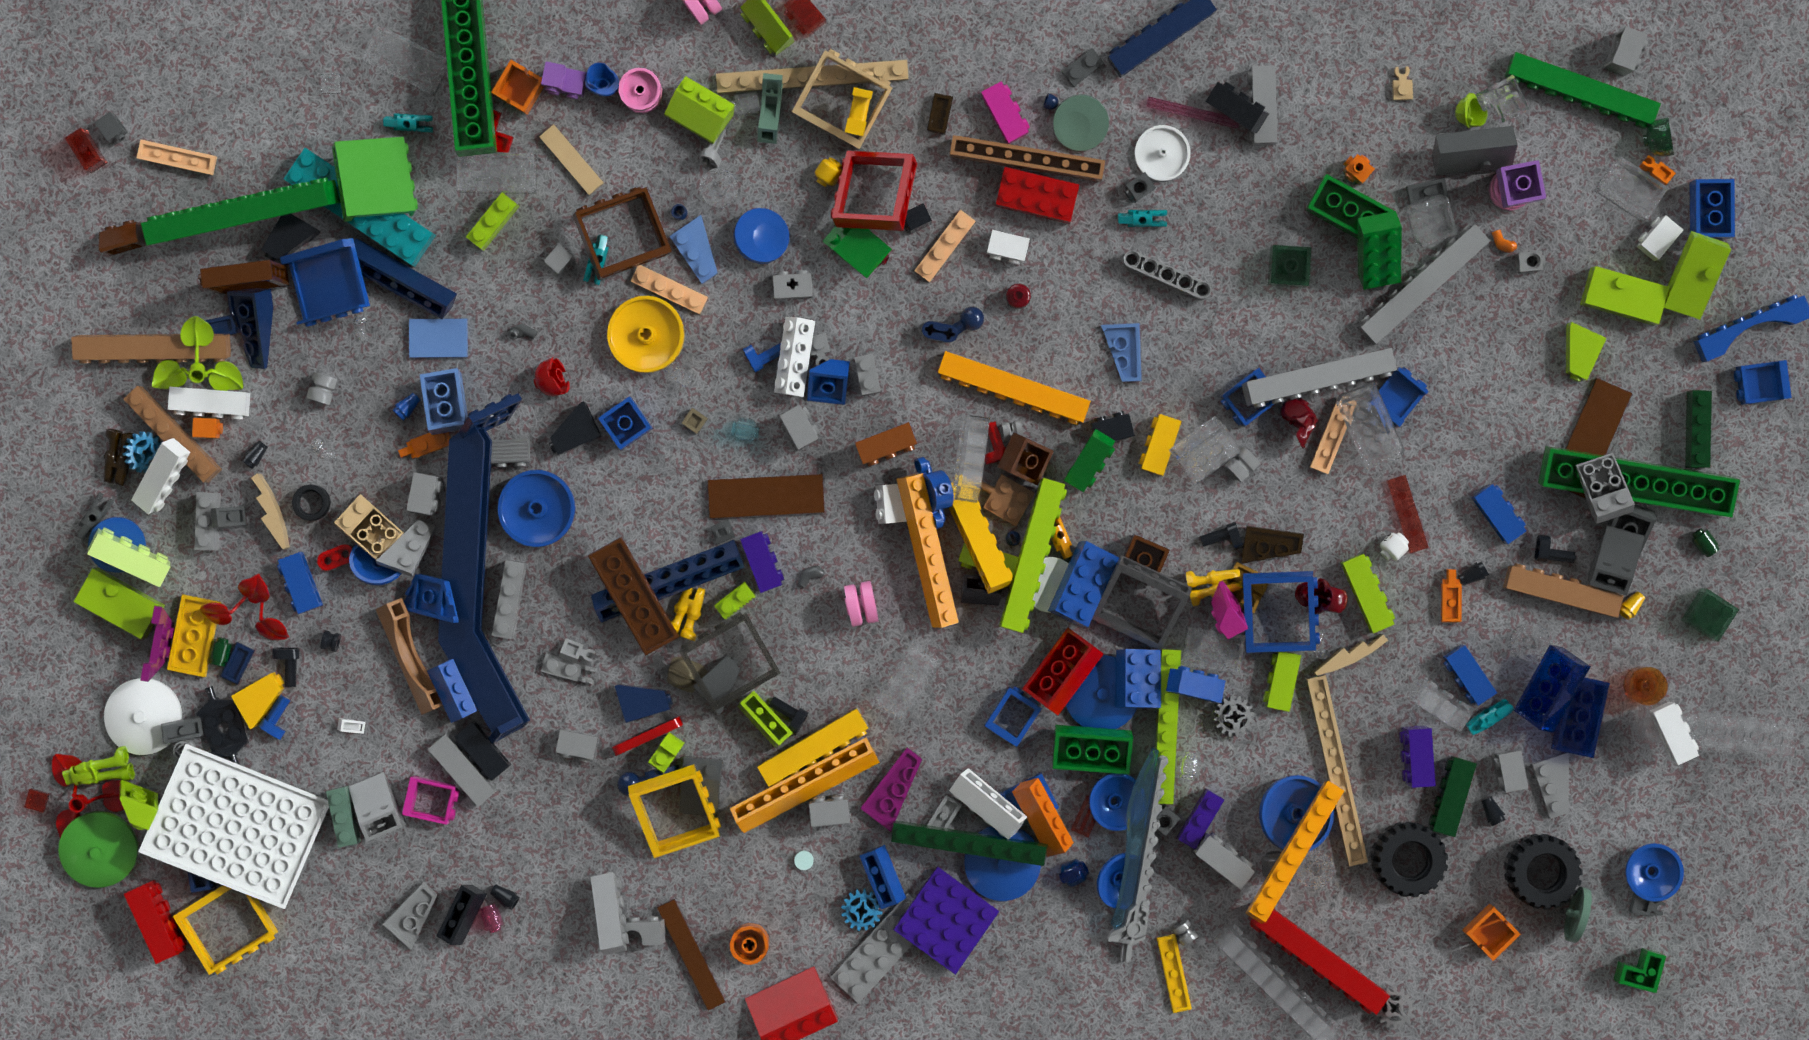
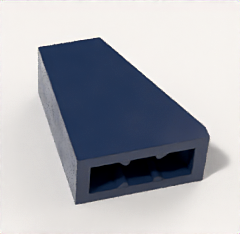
(642, 701)

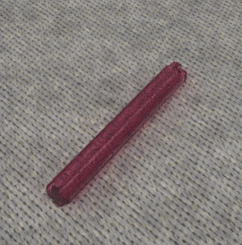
(1191, 112)

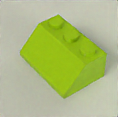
(767, 25)
(699, 110)
(139, 804)

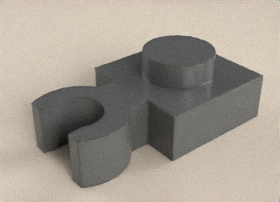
(1644, 907)

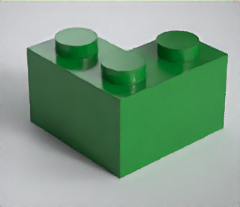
(1645, 974)

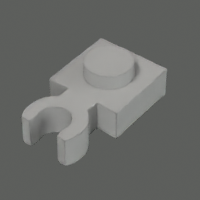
(820, 347)
(573, 651)

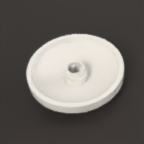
(136, 715)

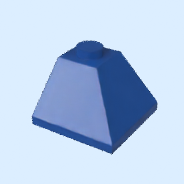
(829, 382)

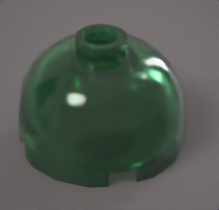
(1659, 138)

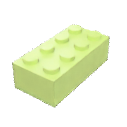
(129, 557)

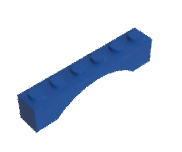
(1716, 344)

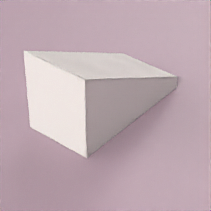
(352, 726)

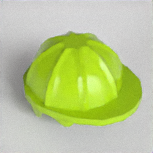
(1470, 112)

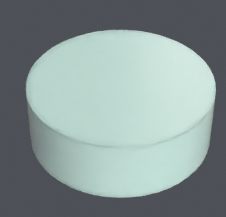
(804, 860)

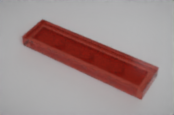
(1407, 513)

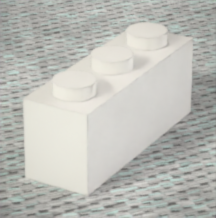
(1674, 733)

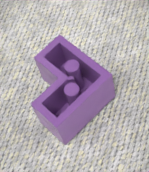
(560, 79)

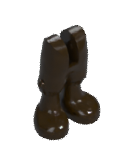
(115, 461)

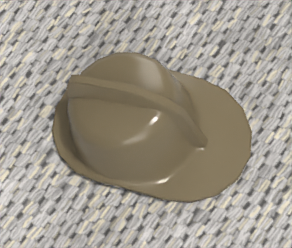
(680, 676)

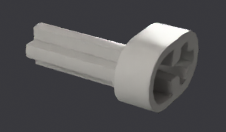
(709, 157)

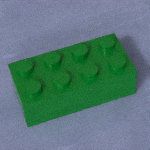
(1342, 205)
(1379, 250)
(1092, 749)

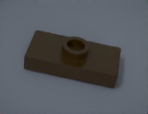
(939, 113)

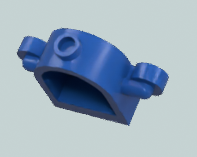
(938, 489)

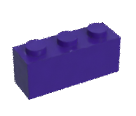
(762, 561)
(1200, 818)

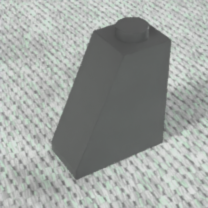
(721, 679)

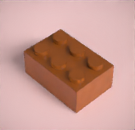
(886, 444)

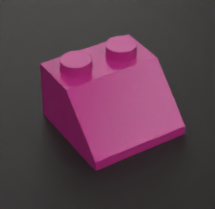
(1227, 612)

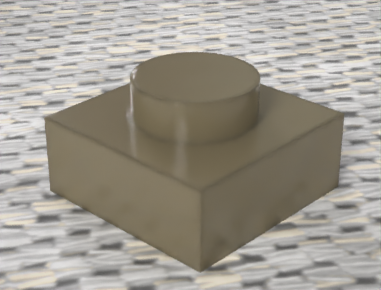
(694, 420)

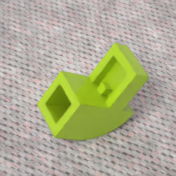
(666, 752)

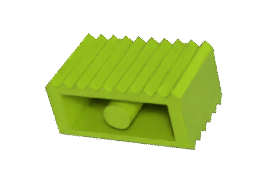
(735, 600)

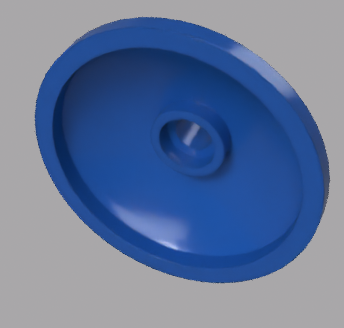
(367, 570)
(1107, 814)
(1667, 872)
(1107, 885)

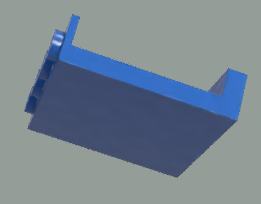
(327, 281)

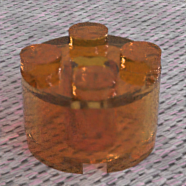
(1649, 695)

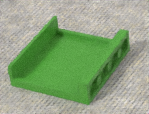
(374, 177)

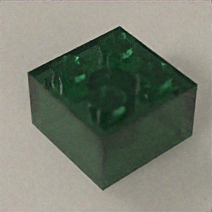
(1289, 266)
(1709, 614)

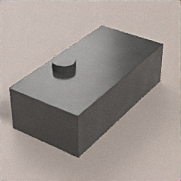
(1474, 150)

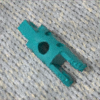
(399, 123)
(1133, 217)
(600, 251)
(1489, 716)

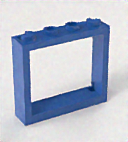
(1280, 577)

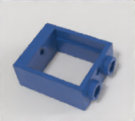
(1227, 403)
(1018, 693)

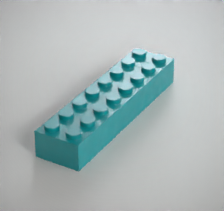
(394, 231)

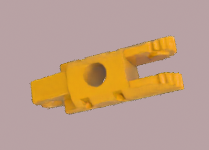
(1062, 544)

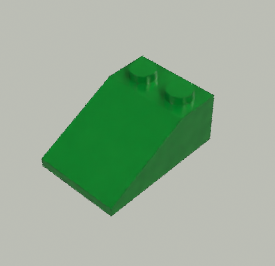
(857, 248)

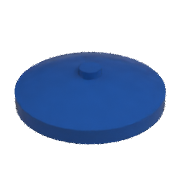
(536, 508)
(1096, 698)
(1285, 806)
(1001, 878)

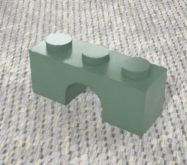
(342, 818)

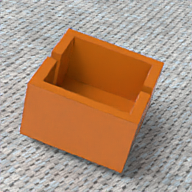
(517, 87)
(1491, 932)

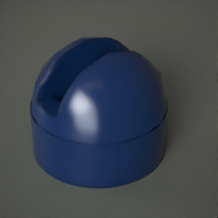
(1050, 102)
(682, 208)
(1009, 539)

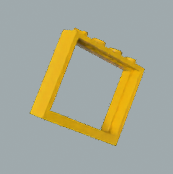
(682, 840)
(199, 948)

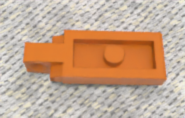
(425, 444)
(1451, 598)

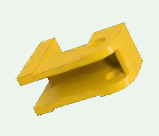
(858, 113)

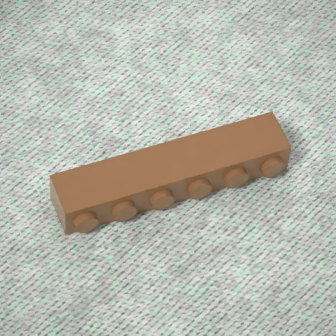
(167, 428)
(1562, 591)

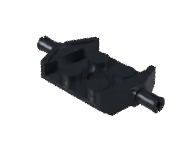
(211, 716)

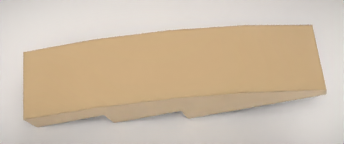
(273, 519)
(1343, 658)

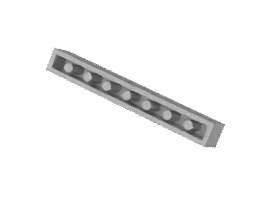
(1424, 284)
(1318, 377)

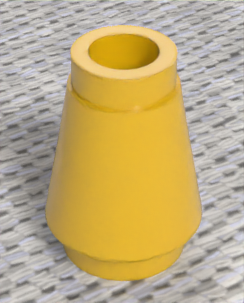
(1631, 605)

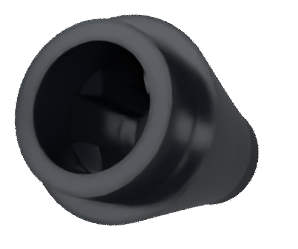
(254, 454)
(1474, 573)
(1492, 811)
(505, 897)

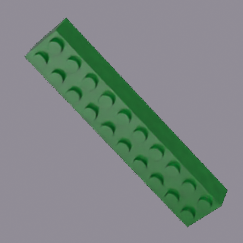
(469, 77)
(240, 210)
(1648, 482)

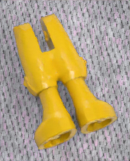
(1213, 577)
(691, 608)

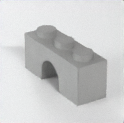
(205, 535)
(651, 929)

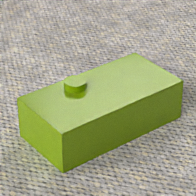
(1696, 274)
(1624, 295)
(118, 602)

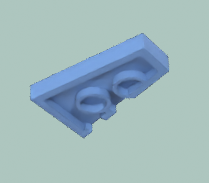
(695, 249)
(1126, 349)

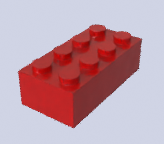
(1037, 195)
(1062, 671)
(155, 921)

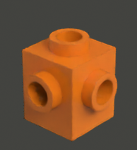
(1353, 174)

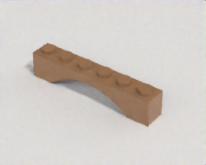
(396, 624)

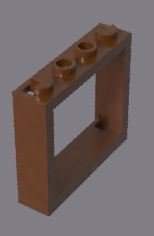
(619, 199)
(244, 276)

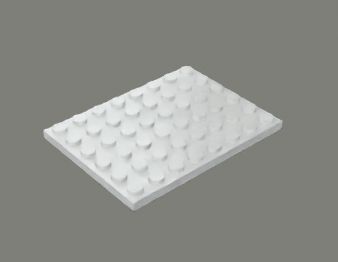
(234, 826)

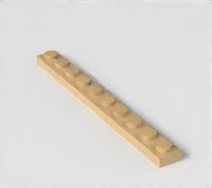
(799, 77)
(1337, 769)

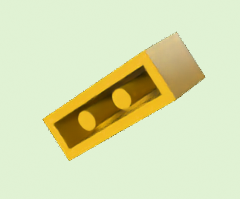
(1158, 444)

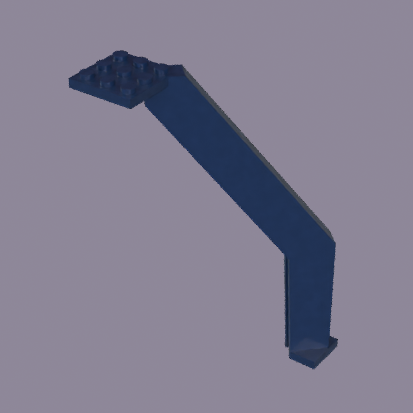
(465, 569)

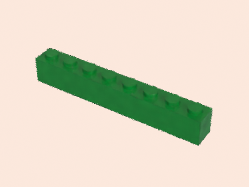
(1583, 90)

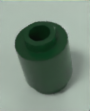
(1705, 542)
(220, 651)

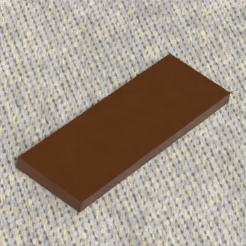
(1598, 420)
(766, 496)
(633, 596)

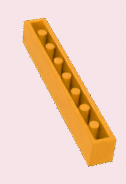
(1014, 387)
(927, 550)
(804, 785)
(1294, 852)

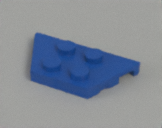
(431, 598)

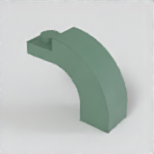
(770, 108)

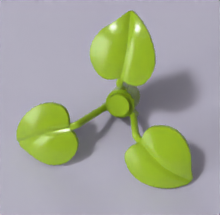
(169, 374)

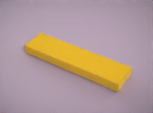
(1174, 973)

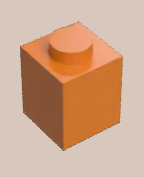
(207, 428)

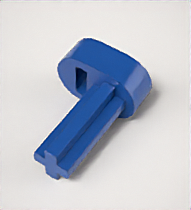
(757, 361)
(269, 723)

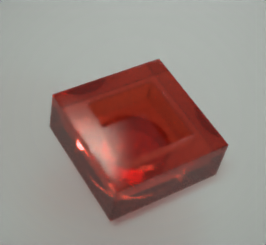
(37, 800)

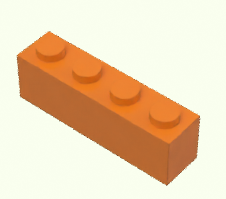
(1043, 816)

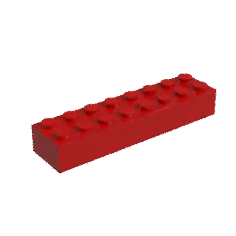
(1323, 961)

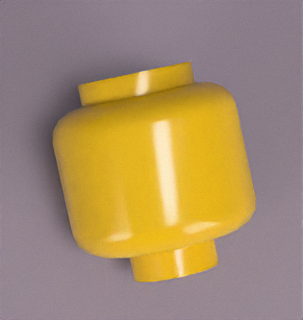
(828, 172)

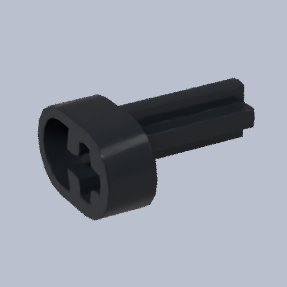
(1230, 532)
(1544, 553)
(290, 656)
(797, 716)

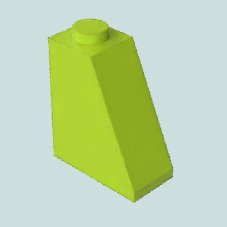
(1581, 351)

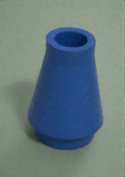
(405, 407)

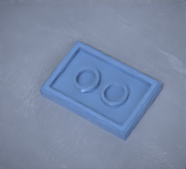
(438, 338)

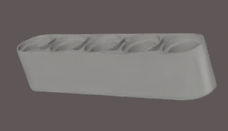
(1176, 275)

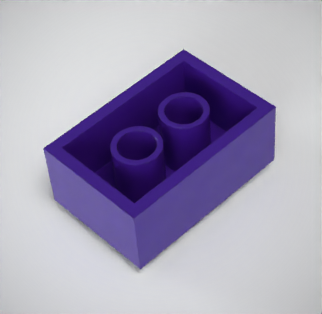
(1417, 756)

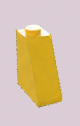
(258, 698)

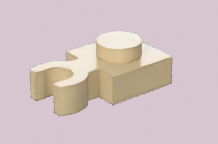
(1402, 87)

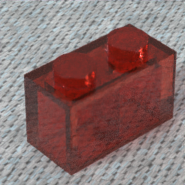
(805, 14)
(86, 150)

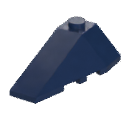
(254, 318)

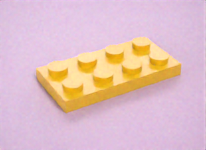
(192, 638)

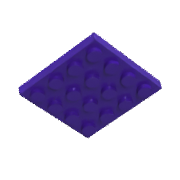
(946, 920)

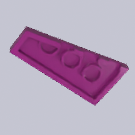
(891, 792)

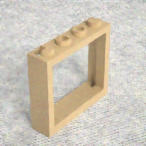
(850, 65)

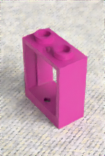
(408, 809)

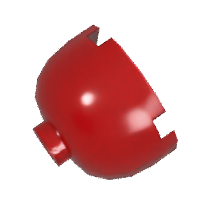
(550, 378)

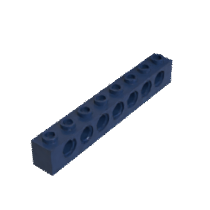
(679, 576)

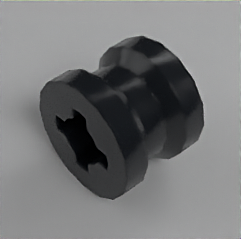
(330, 641)

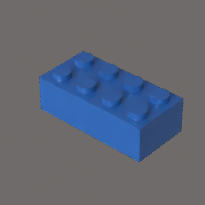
(1083, 584)

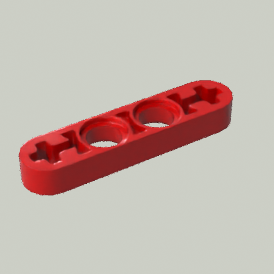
(647, 736)

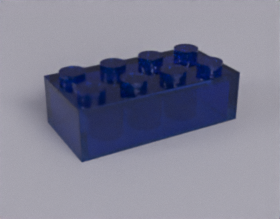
(1551, 688)
(1582, 721)

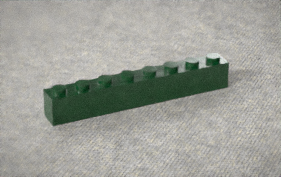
(969, 843)

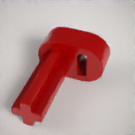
(997, 445)

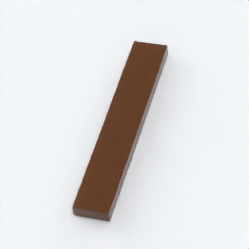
(691, 954)

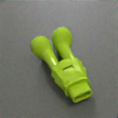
(89, 773)

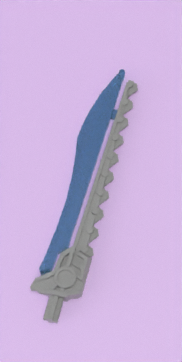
(1132, 912)

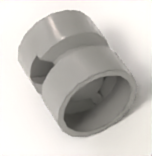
(321, 388)
(1242, 464)

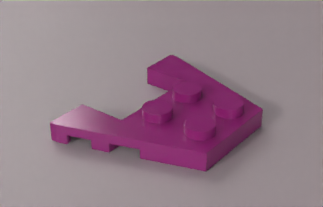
(160, 647)

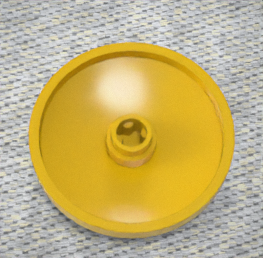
(645, 334)

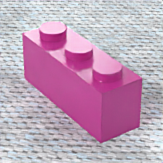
(1005, 112)

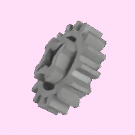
(1231, 703)
(1405, 1017)

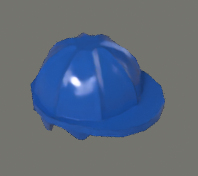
(601, 80)

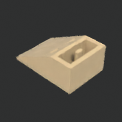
(368, 527)

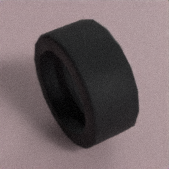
(297, 507)

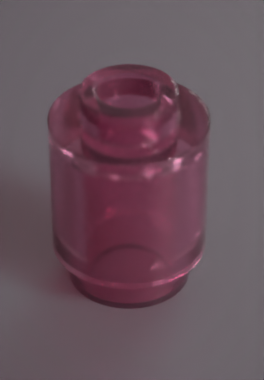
(491, 918)

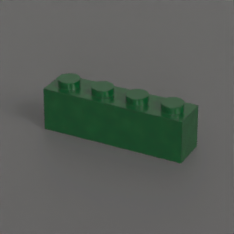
(1698, 429)
(1452, 796)

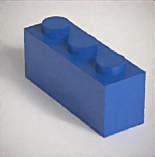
(1499, 513)
(299, 583)
(1469, 675)
(1196, 684)
(452, 690)
(882, 877)

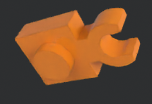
(1658, 171)

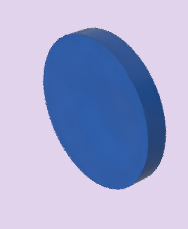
(761, 236)
(121, 527)

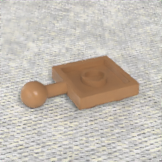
(1007, 499)

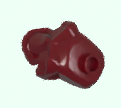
(1301, 416)
(1329, 597)

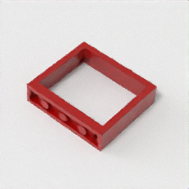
(867, 221)

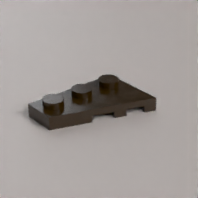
(1269, 543)

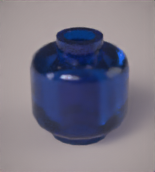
(1073, 872)

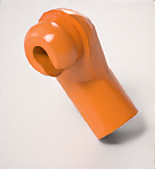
(1503, 244)

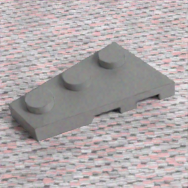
(408, 549)
(1553, 783)
(411, 914)

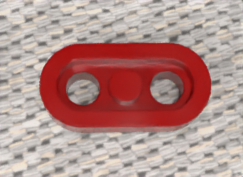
(336, 557)

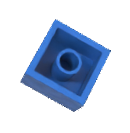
(625, 423)

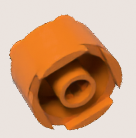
(755, 934)

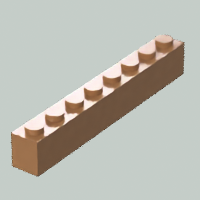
(1027, 158)
(146, 347)

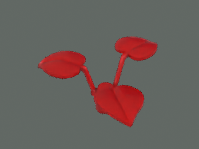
(256, 591)
(110, 791)

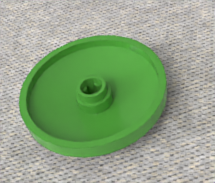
(98, 849)

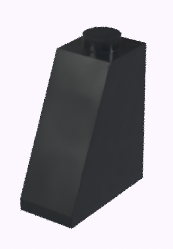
(288, 236)
(575, 431)

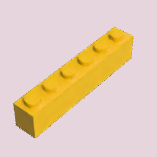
(981, 545)
(814, 746)

